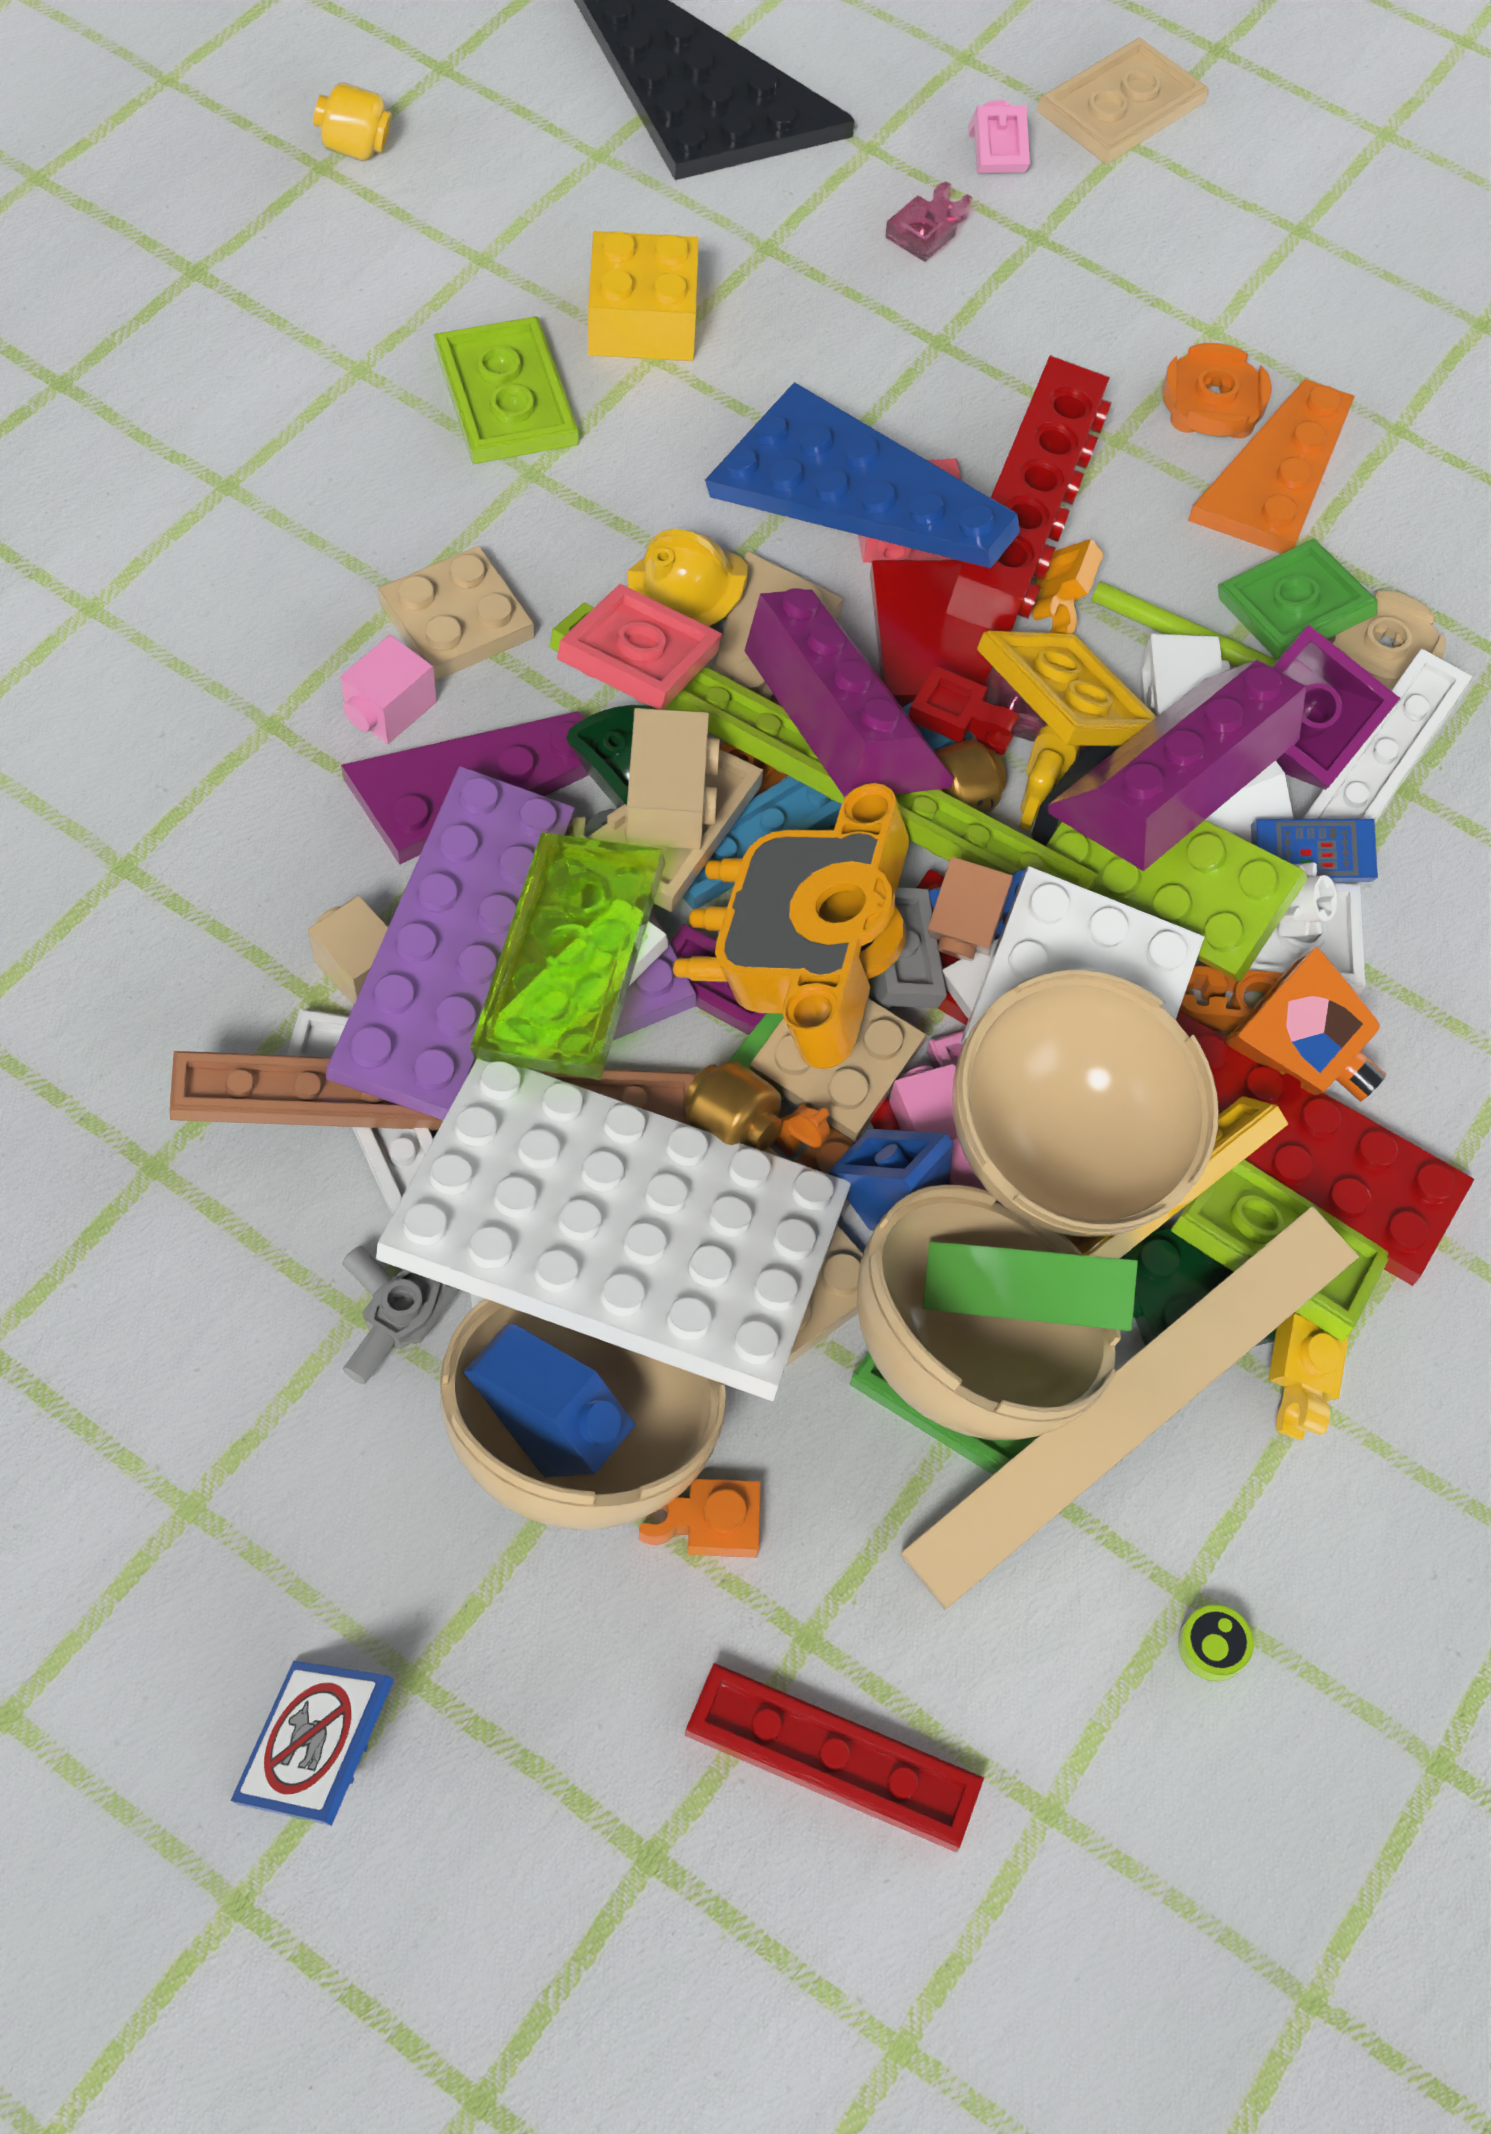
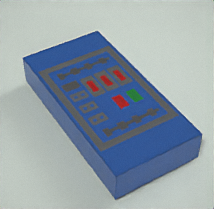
(1338, 846)

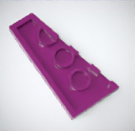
(409, 786)

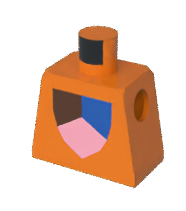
(1312, 1029)

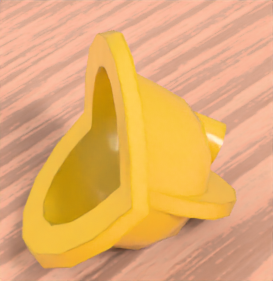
(690, 575)

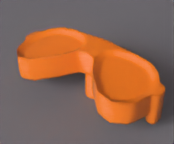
(803, 1126)

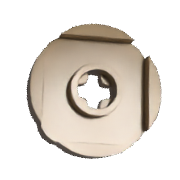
(1402, 620)

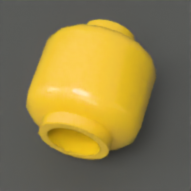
(352, 121)

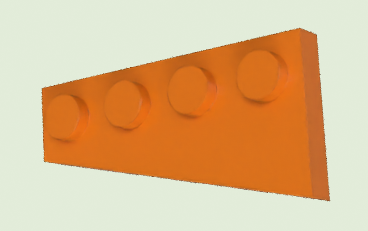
(1277, 474)

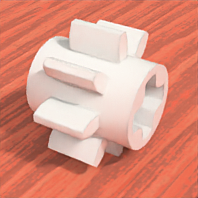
(1312, 905)

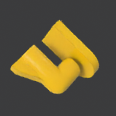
(1046, 766)

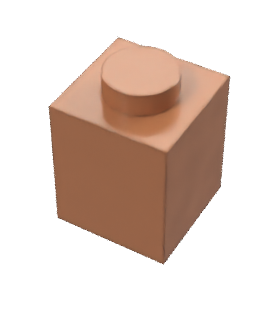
(969, 909)

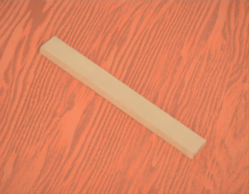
(1135, 1404)

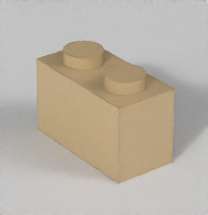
(668, 779)

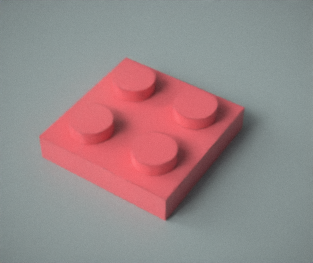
(639, 646)

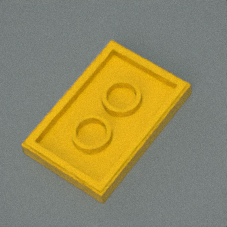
(1067, 686)

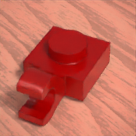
(958, 705)

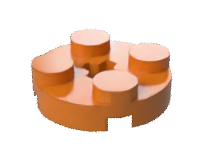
(1227, 413)

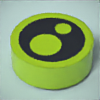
(1215, 1643)

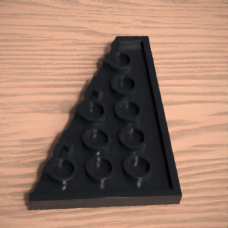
(704, 93)

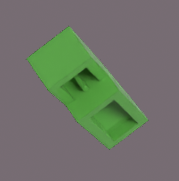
(1030, 1285)

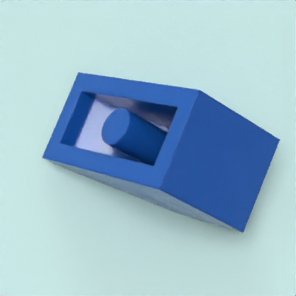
(891, 1165)
(549, 1403)

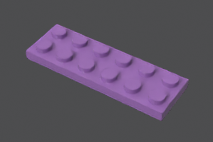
(443, 946)

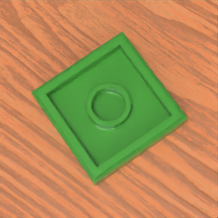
(1295, 591)

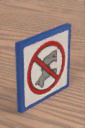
(312, 1741)

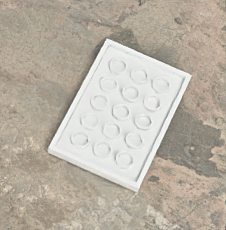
(618, 1225)

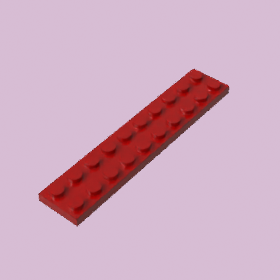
(1327, 1151)

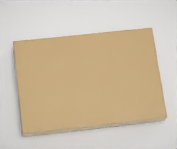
(1122, 100)

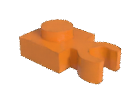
(717, 1518)

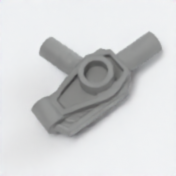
(397, 1315)

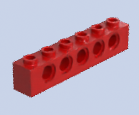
(1033, 485)

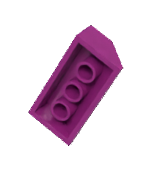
(838, 697)
(1185, 763)

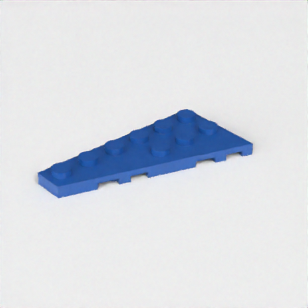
(844, 475)

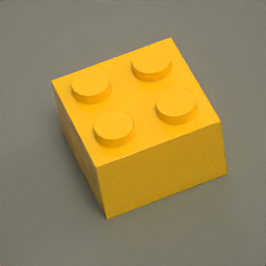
(642, 296)

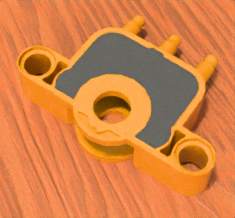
(800, 922)

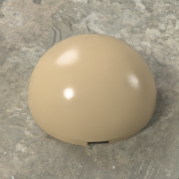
(1084, 1104)
(966, 1369)
(673, 1436)

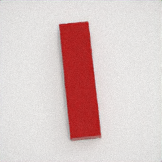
(835, 1757)

